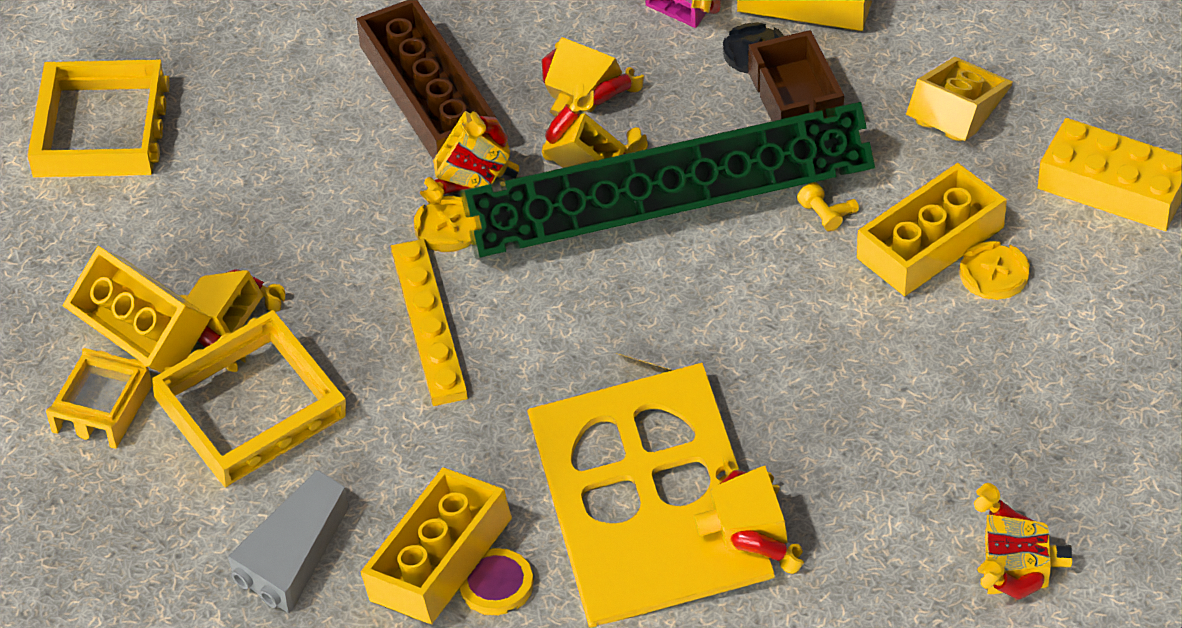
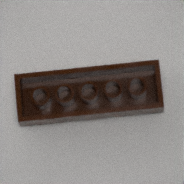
(419, 71)

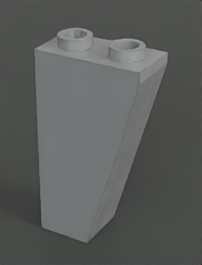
(290, 542)

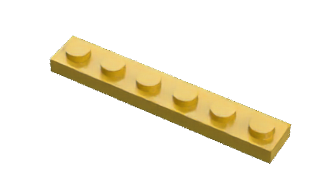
(428, 323)

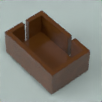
(793, 76)

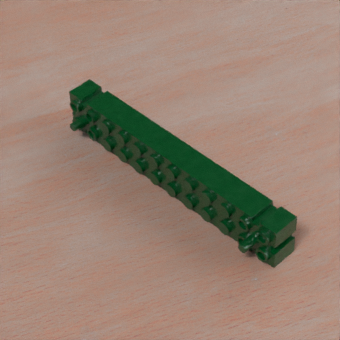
(667, 179)

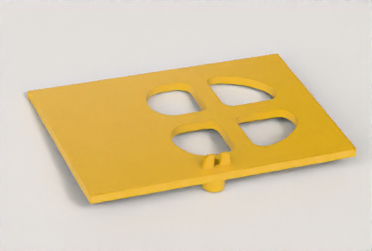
(657, 553)

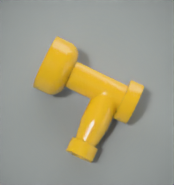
(812, 197)

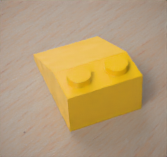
(956, 98)

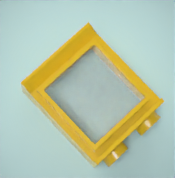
(101, 394)

